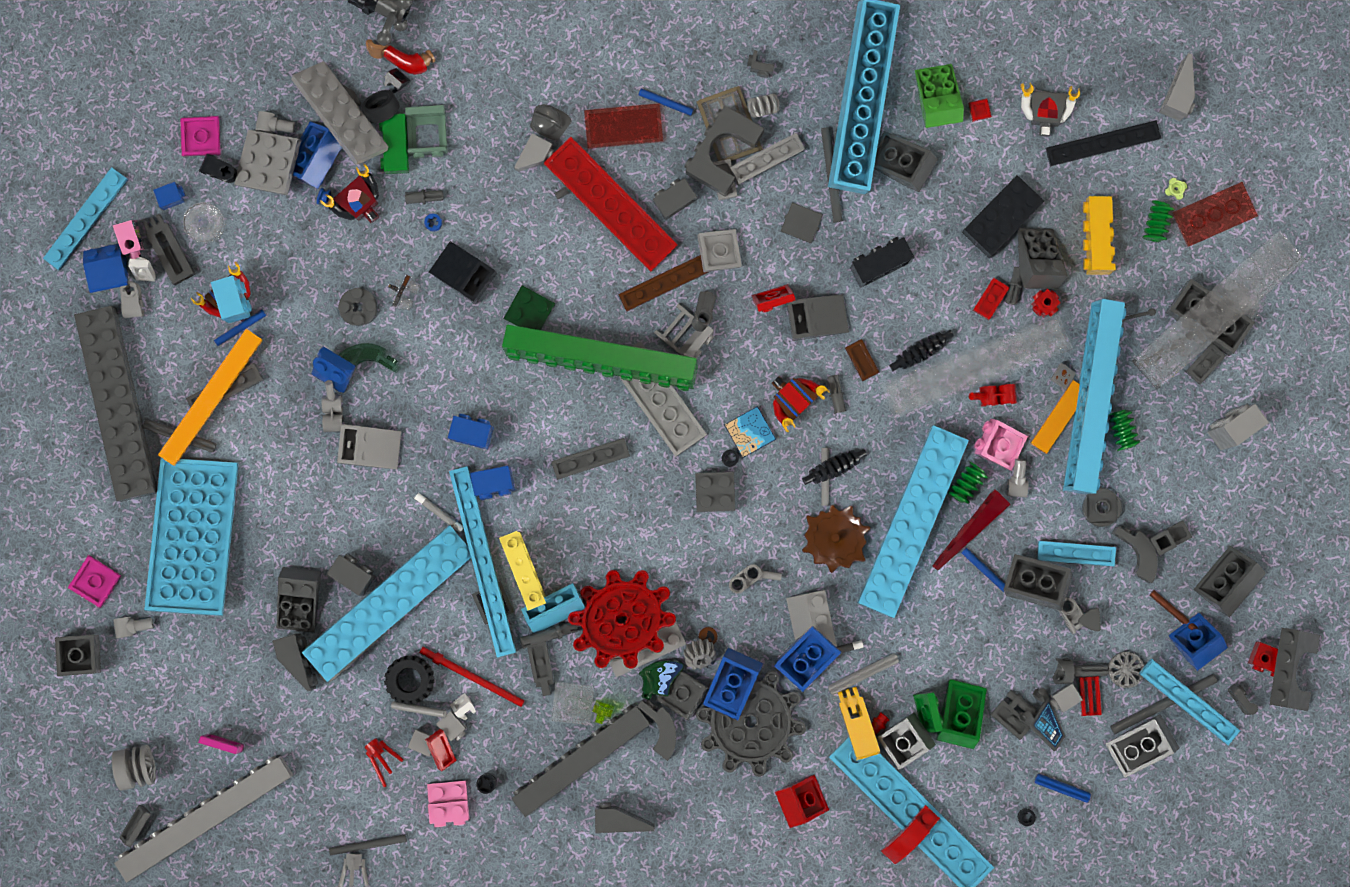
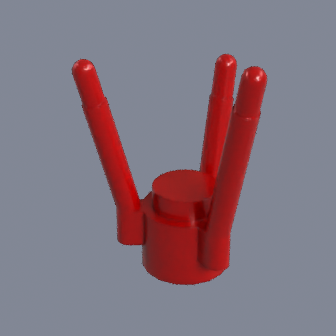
(374, 750)

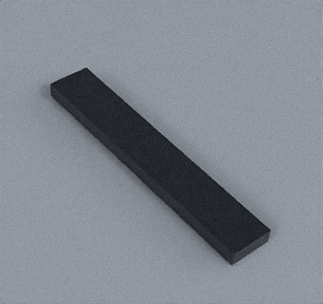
(1103, 143)

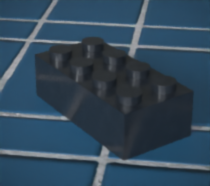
(1003, 216)

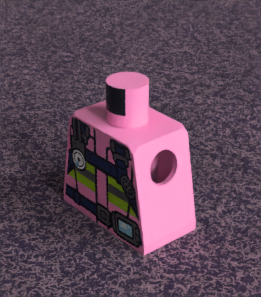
(129, 231)

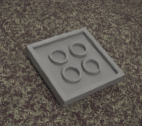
(267, 162)

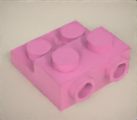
(1000, 444)
(448, 803)

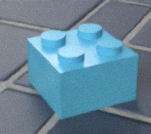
(231, 299)

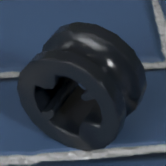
(733, 463)
(1032, 817)

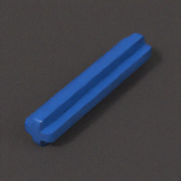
(1062, 788)

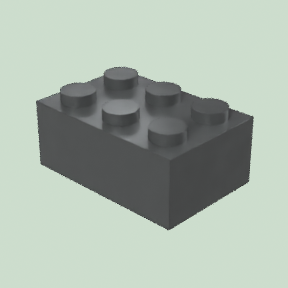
(1038, 582)

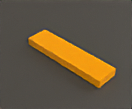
(1057, 419)

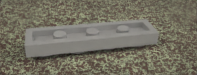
(766, 158)

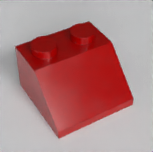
(802, 801)

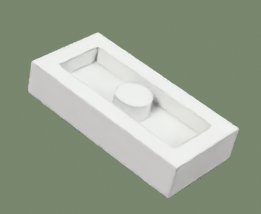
(142, 269)

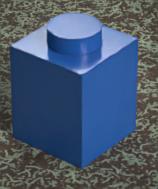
(169, 195)

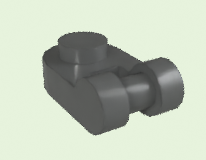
(1238, 694)

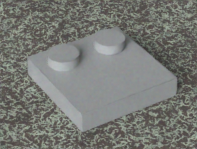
(719, 250)

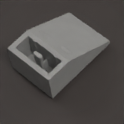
(369, 447)

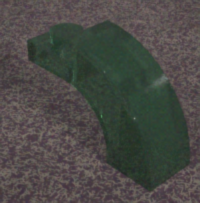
(369, 352)

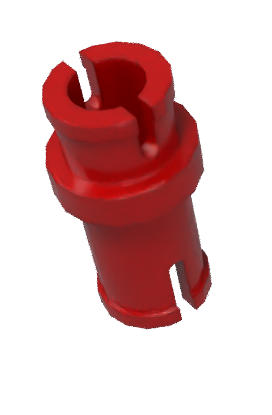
(879, 722)

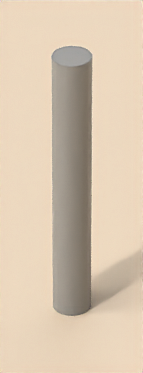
(824, 485)
(419, 709)

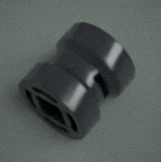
(486, 783)

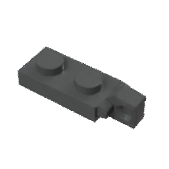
(541, 667)

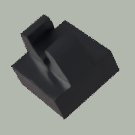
(397, 79)

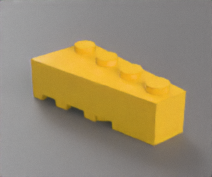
(1098, 236)

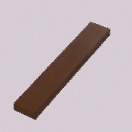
(662, 283)

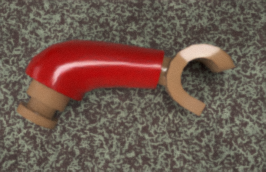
(409, 63)

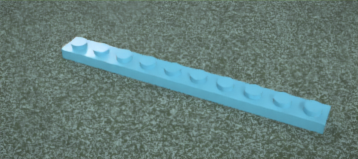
(482, 562)

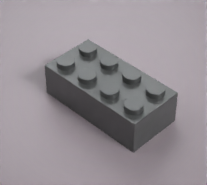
(1229, 339)

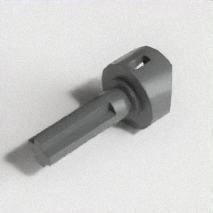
(1067, 671)

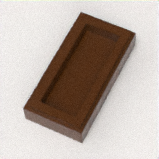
(862, 360)

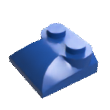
(334, 368)

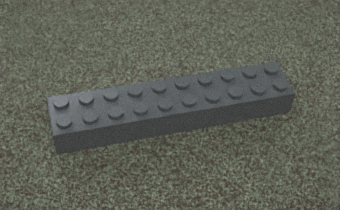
(116, 403)

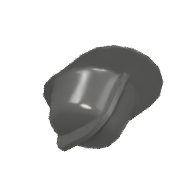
(549, 121)

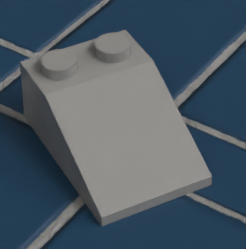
(1181, 93)

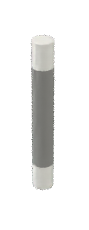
(440, 513)

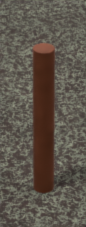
(1171, 609)

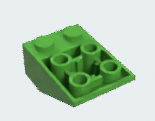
(939, 96)

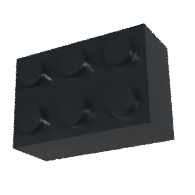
(881, 261)

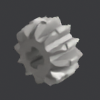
(763, 105)
(700, 654)

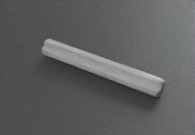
(863, 673)

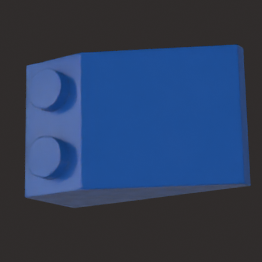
(807, 658)
(733, 683)

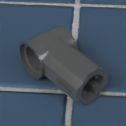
(703, 310)

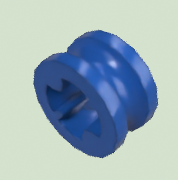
(321, 196)
(431, 217)

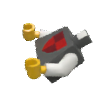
(1047, 107)

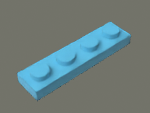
(1076, 553)

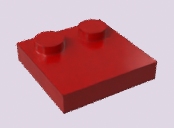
(774, 297)

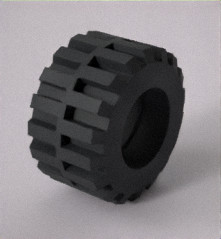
(392, 680)

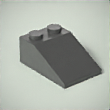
(904, 161)
(1142, 746)
(615, 819)

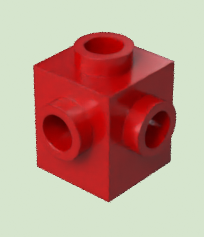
(1042, 309)

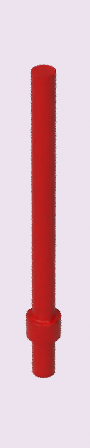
(438, 659)

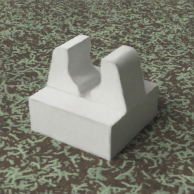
(461, 706)

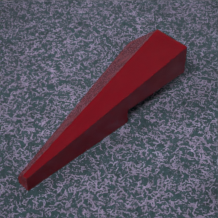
(985, 514)

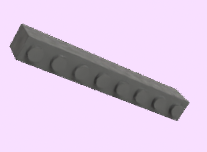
(580, 761)

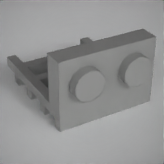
(694, 343)

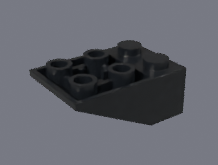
(463, 272)

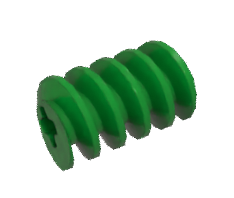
(1158, 221)
(1124, 429)
(968, 483)

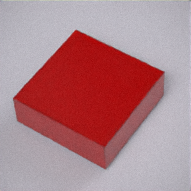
(979, 110)

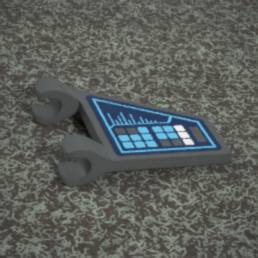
(1045, 721)

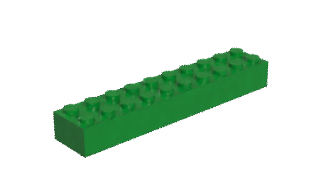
(600, 357)

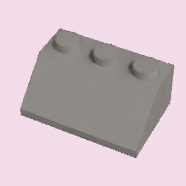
(810, 611)

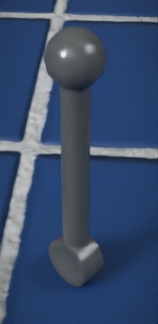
(1151, 312)

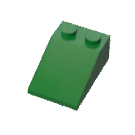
(962, 714)

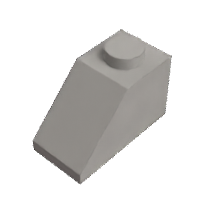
(534, 153)

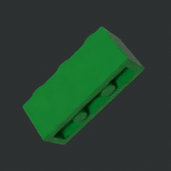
(395, 136)

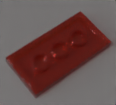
(623, 126)
(1214, 214)

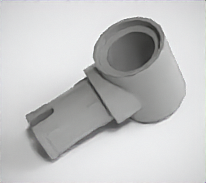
(268, 122)
(1017, 484)
(127, 627)

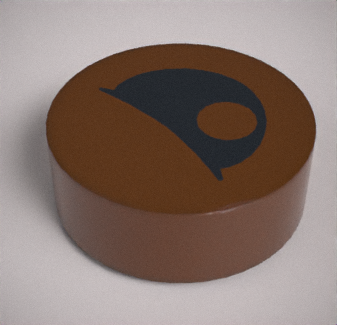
(708, 633)

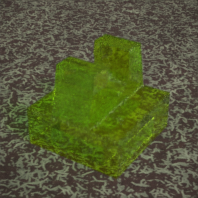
(602, 710)

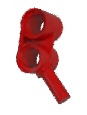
(995, 395)

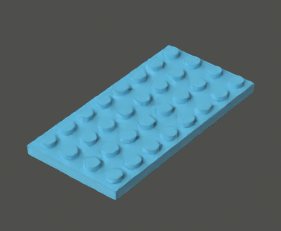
(191, 537)

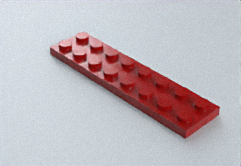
(610, 204)

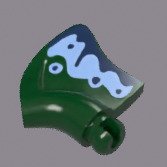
(659, 677)

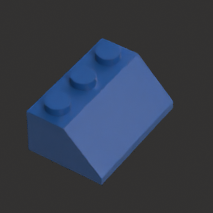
(315, 155)

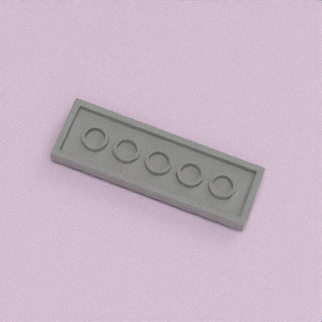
(339, 113)
(666, 413)

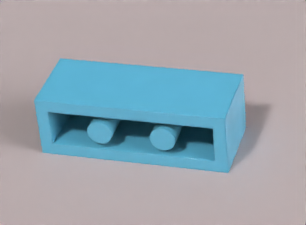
(556, 609)

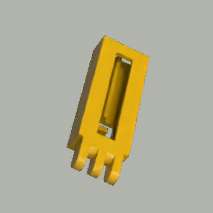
(859, 728)

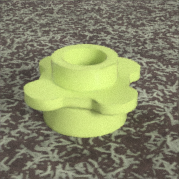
(1176, 183)

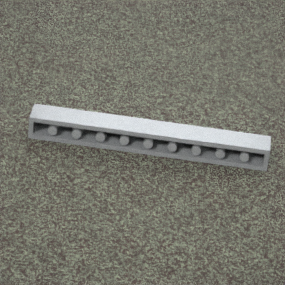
(203, 819)

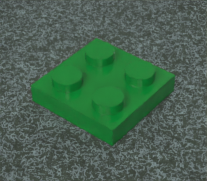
(927, 711)

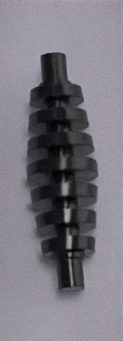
(921, 350)
(834, 467)

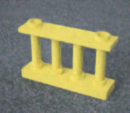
(523, 570)

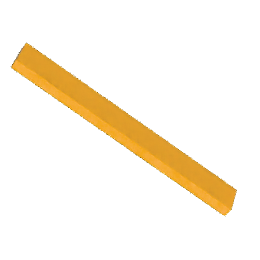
(210, 397)

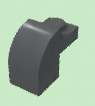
(1170, 537)

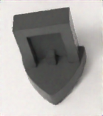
(1091, 619)

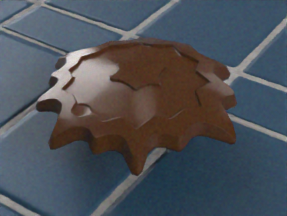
(836, 538)

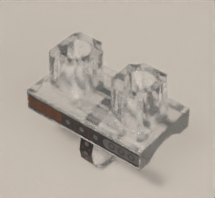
(407, 285)

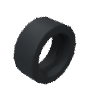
(380, 106)

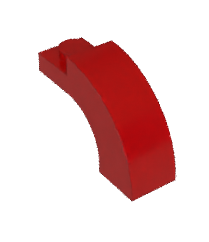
(911, 835)

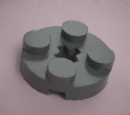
(354, 296)
(1109, 515)

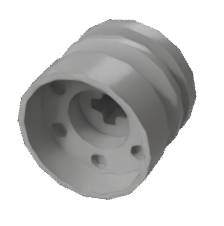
(134, 767)

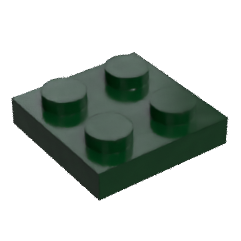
(529, 309)

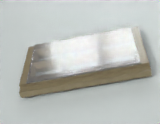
(727, 147)

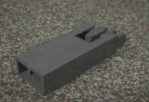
(171, 257)

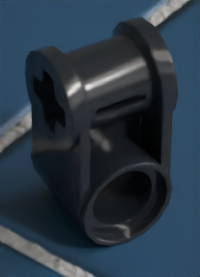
(216, 169)

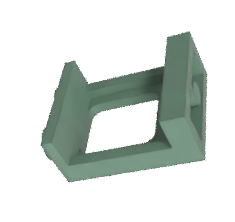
(425, 116)

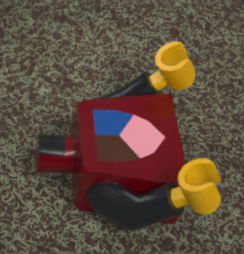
(356, 199)

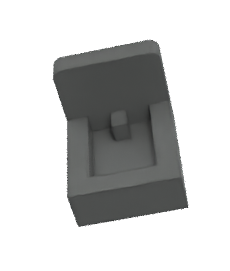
(762, 69)

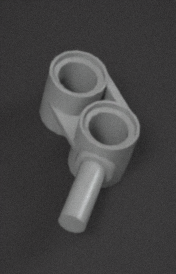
(332, 408)
(747, 582)

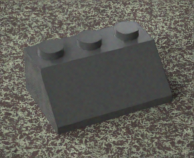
(1230, 581)

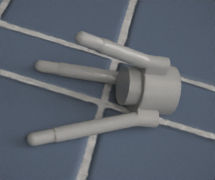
(353, 862)

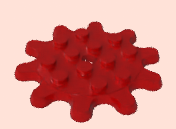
(617, 600)

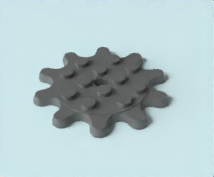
(762, 740)

